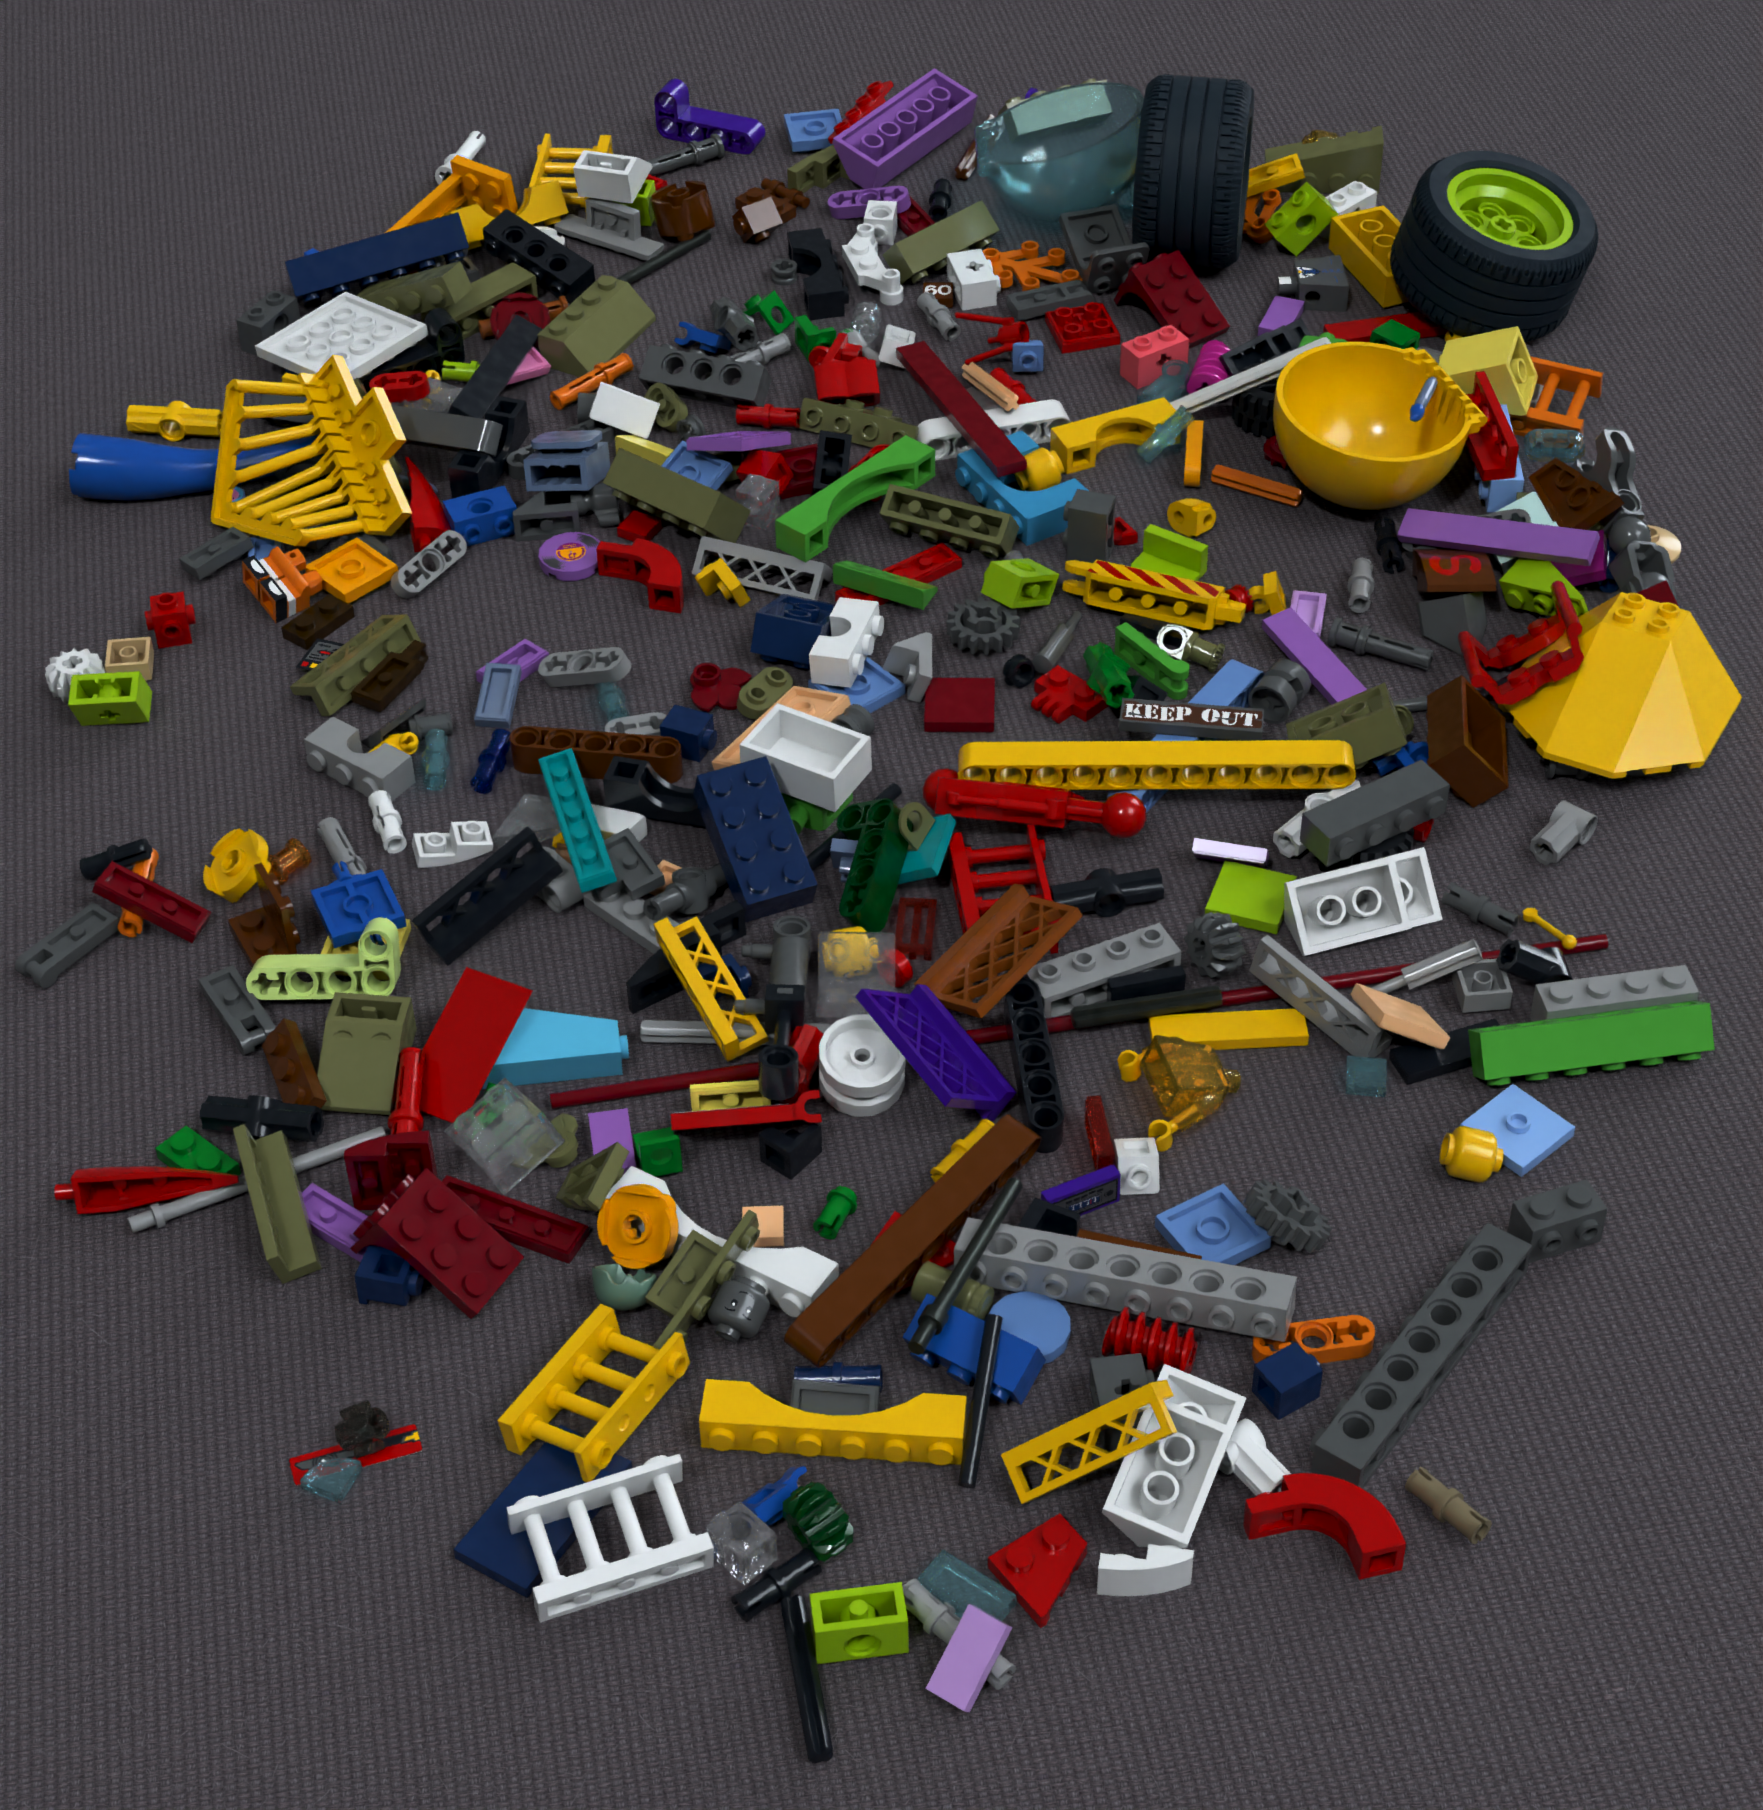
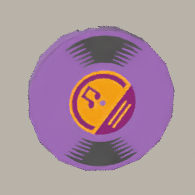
(569, 556)

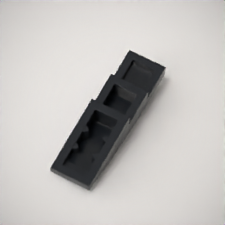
(1265, 347)
(656, 977)

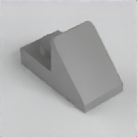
(913, 661)

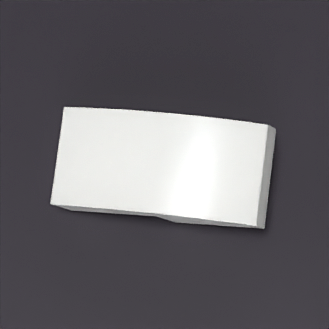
(461, 844)
(1162, 1571)

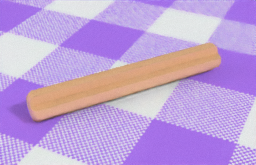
(990, 386)

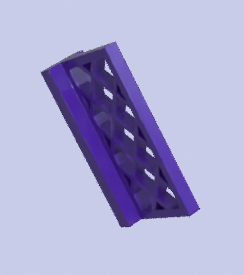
(939, 1049)

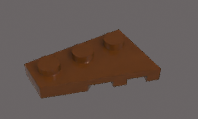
(1571, 497)

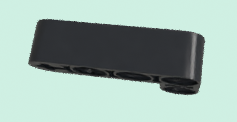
(441, 344)

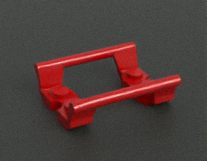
(1511, 650)

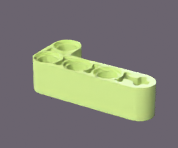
(322, 969)

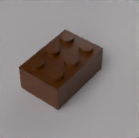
(1467, 741)

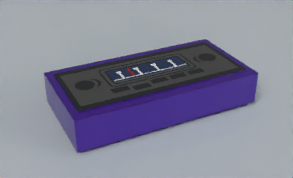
(1086, 1192)

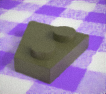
(592, 1179)

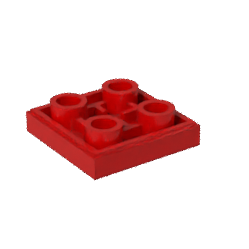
(1082, 327)

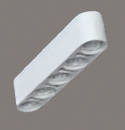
(1032, 418)

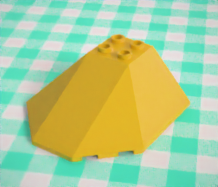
(1640, 697)

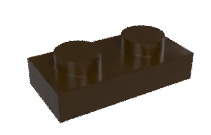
(318, 621)

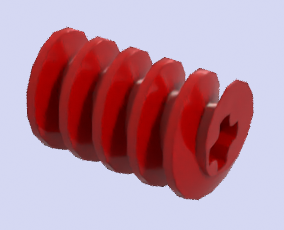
(1153, 1343)

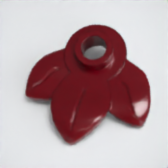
(716, 686)

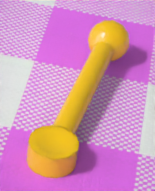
(1531, 915)

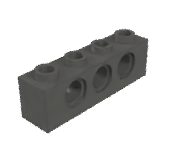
(716, 389)

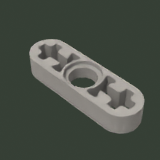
(416, 566)
(605, 666)

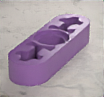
(852, 203)

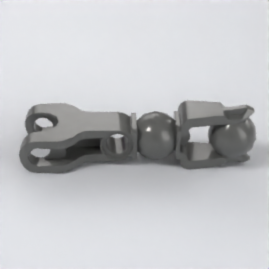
(1626, 530)

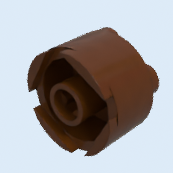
(682, 210)

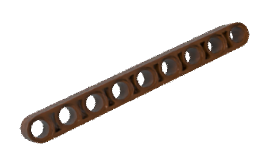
(911, 1241)

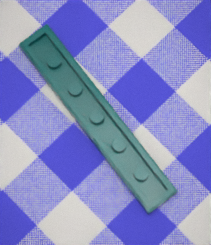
(577, 820)

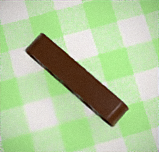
(594, 750)

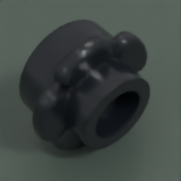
(1022, 676)

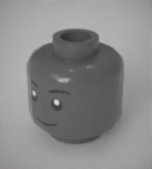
(738, 1309)

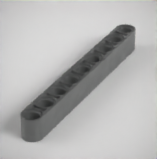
(420, 427)

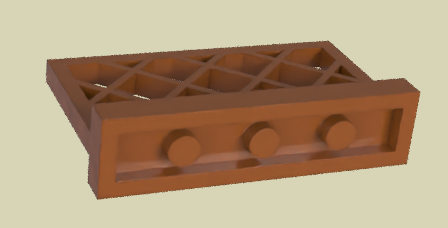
(991, 937)

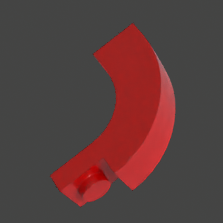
(1335, 1509)

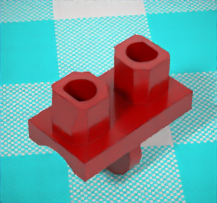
(839, 351)

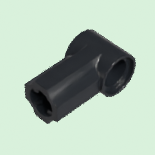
(1533, 963)

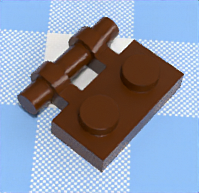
(774, 188)

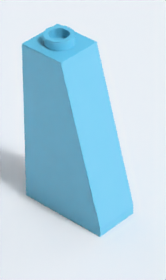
(559, 1048)

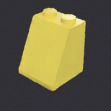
(1503, 359)

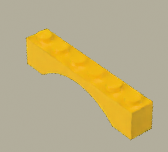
(920, 1430)

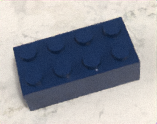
(755, 838)

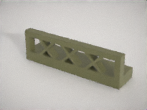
(343, 670)
(278, 1204)

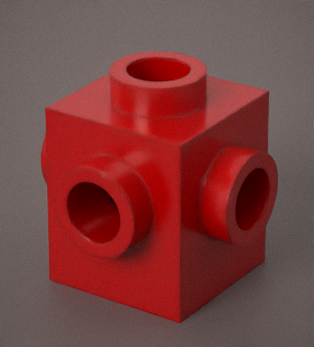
(170, 619)

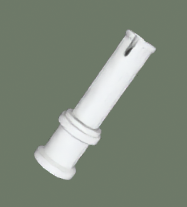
(467, 150)

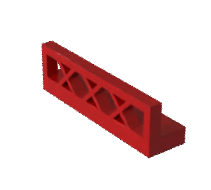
(1494, 446)

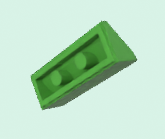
(883, 584)

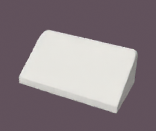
(624, 410)

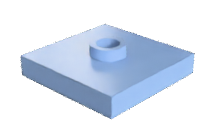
(1522, 1128)

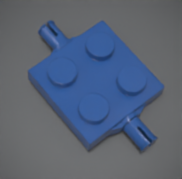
(353, 902)

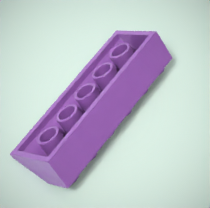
(904, 129)

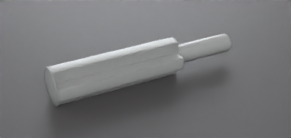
(1434, 967)

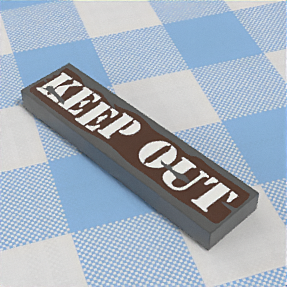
(1191, 719)

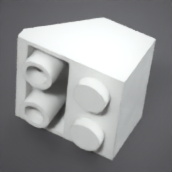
(610, 176)

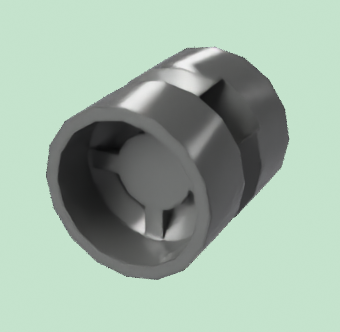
(1280, 690)

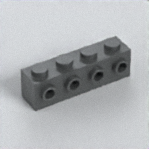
(1374, 813)

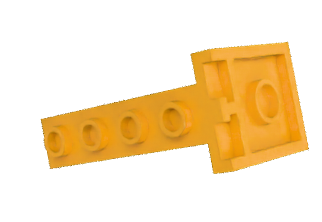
(466, 186)

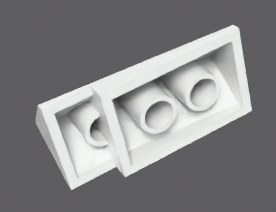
(1361, 902)
(1167, 1483)

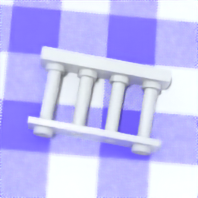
(602, 1579)

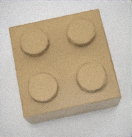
(130, 656)

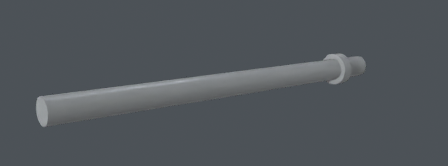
(159, 1214)

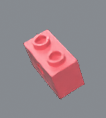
(1144, 356)

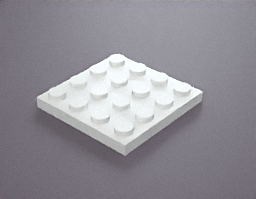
(343, 327)

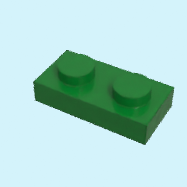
(192, 1151)

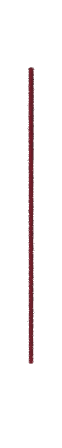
(999, 1032)

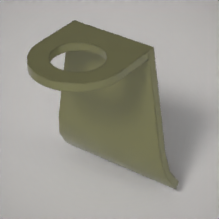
(921, 821)

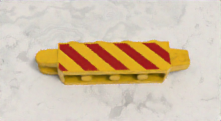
(1153, 594)

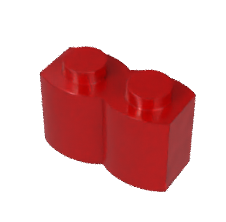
(848, 380)

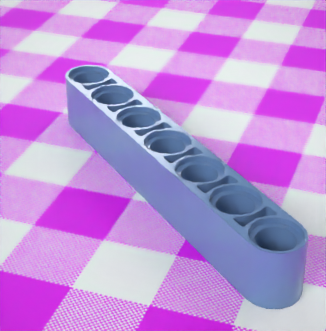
(1226, 688)

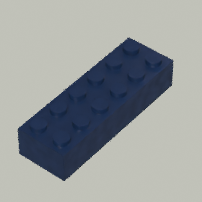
(377, 258)

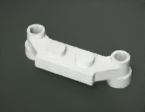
(868, 269)

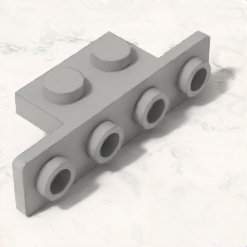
(611, 227)

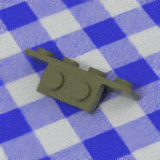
(865, 425)
(694, 1275)

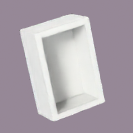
(810, 756)

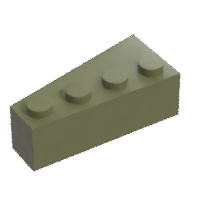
(1335, 161)

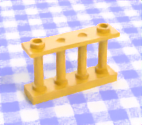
(545, 166)
(569, 1369)

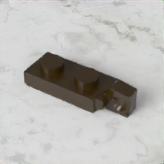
(390, 677)

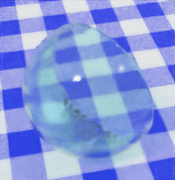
(1063, 149)

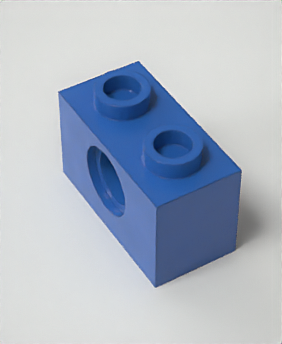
(481, 515)

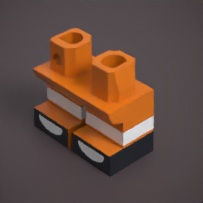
(279, 584)

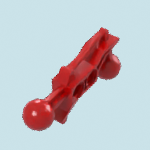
(1120, 815)

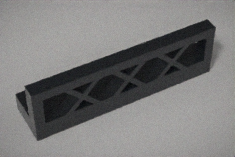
(489, 900)

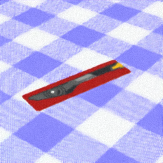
(397, 1444)

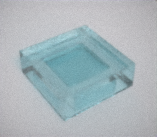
(1366, 1076)

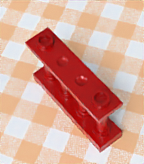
(968, 883)

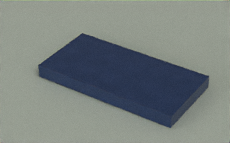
(510, 1557)

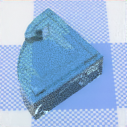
(332, 1478)

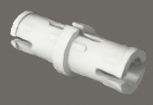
(387, 821)

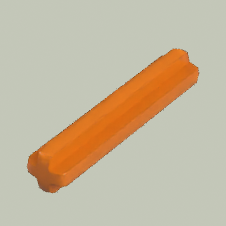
(1256, 485)

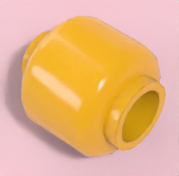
(1042, 471)
(1470, 1154)

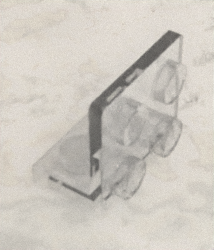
(851, 963)

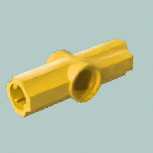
(174, 421)

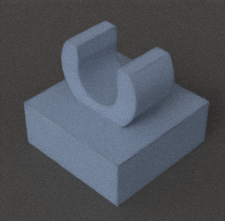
(842, 855)

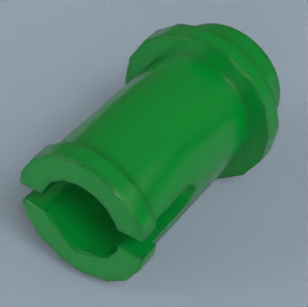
(839, 1205)

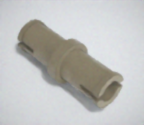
(1448, 1505)

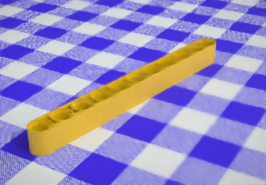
(1162, 764)

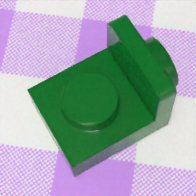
(809, 336)

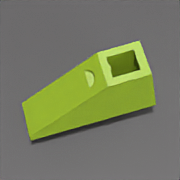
(1529, 587)

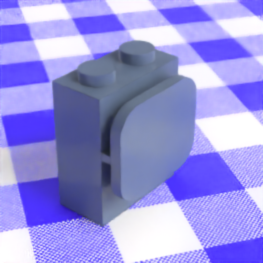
(566, 461)

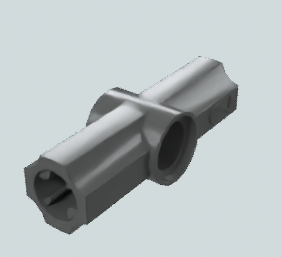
(734, 323)

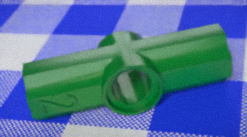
(1108, 674)

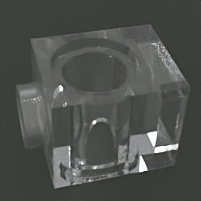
(760, 497)
(746, 1557)

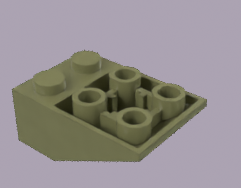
(363, 1051)

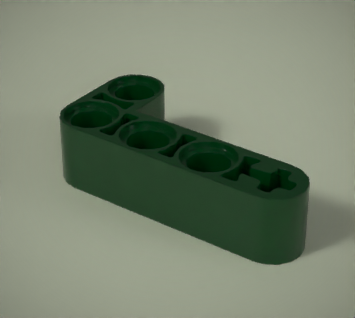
(875, 862)

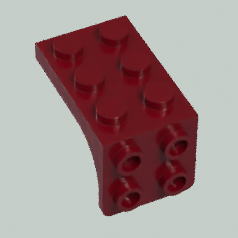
(1174, 297)
(441, 1240)

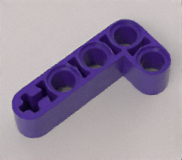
(687, 123)

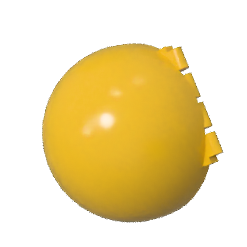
(1350, 429)

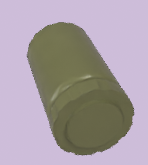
(973, 1297)

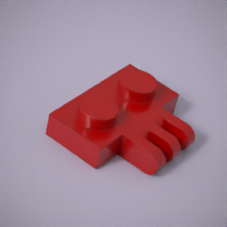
(1066, 695)

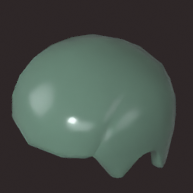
(620, 1290)

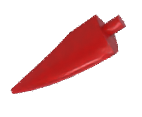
(427, 515)
(132, 1186)

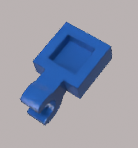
(709, 340)
(768, 1501)

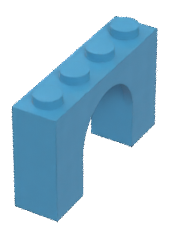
(1035, 512)

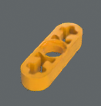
(1193, 453)

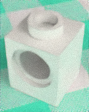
(884, 219)

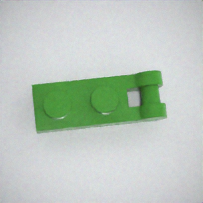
(1152, 661)

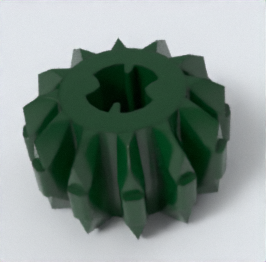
(818, 1521)

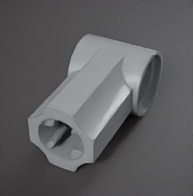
(1565, 828)

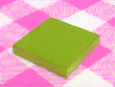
(1250, 896)

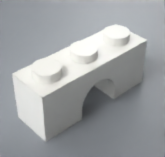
(841, 656)

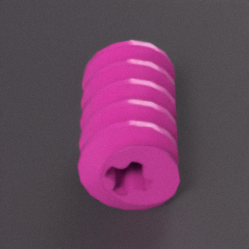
(1208, 367)

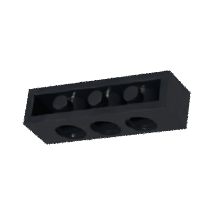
(552, 263)

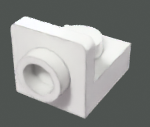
(1138, 1165)

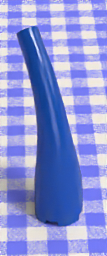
(145, 470)

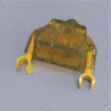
(1184, 1081)

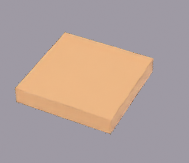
(1399, 1016)

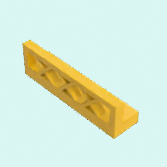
(702, 991)
(1089, 1426)

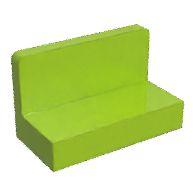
(1172, 554)

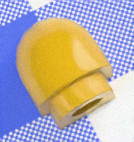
(1191, 516)

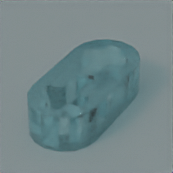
(1554, 445)

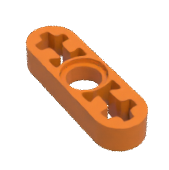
(1325, 1328)

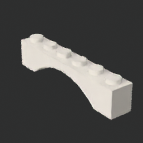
(789, 1275)

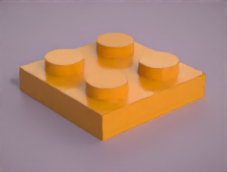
(353, 570)

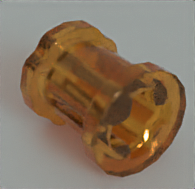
(289, 860)

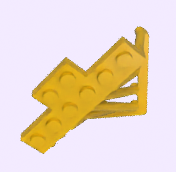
(357, 447)

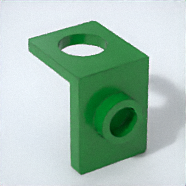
(764, 306)
(658, 1151)

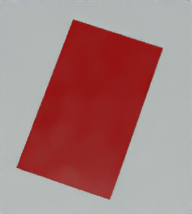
(468, 1042)

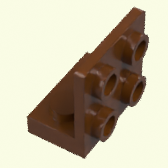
(267, 928)

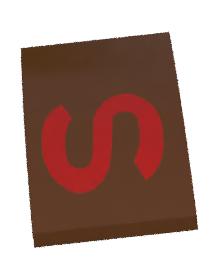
(1452, 570)

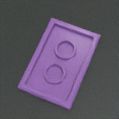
(738, 441)

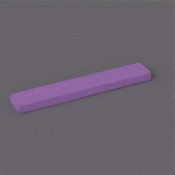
(1499, 536)

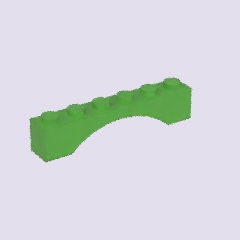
(808, 526)

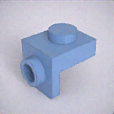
(1027, 356)

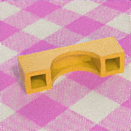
(540, 203)
(1082, 440)

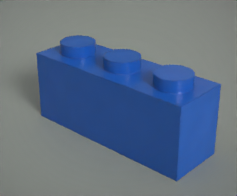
(959, 1351)

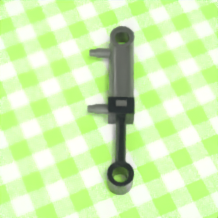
(782, 1003)

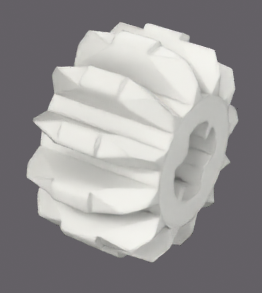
(62, 668)

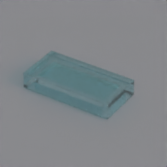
(962, 1585)

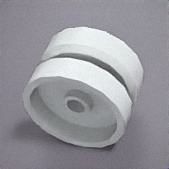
(860, 1067)

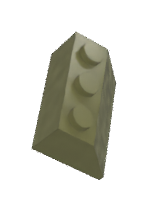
(1363, 720)

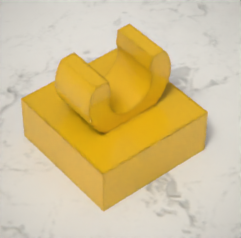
(1271, 593)

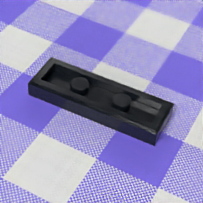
(1420, 1061)

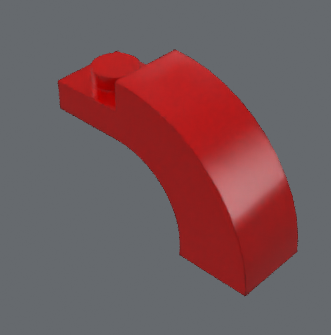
(646, 564)

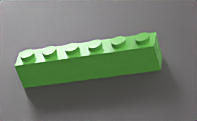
(1591, 1040)

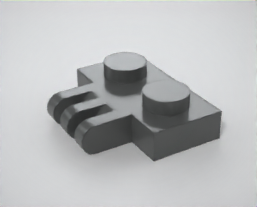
(632, 867)

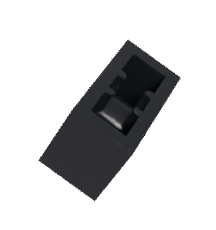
(830, 459)

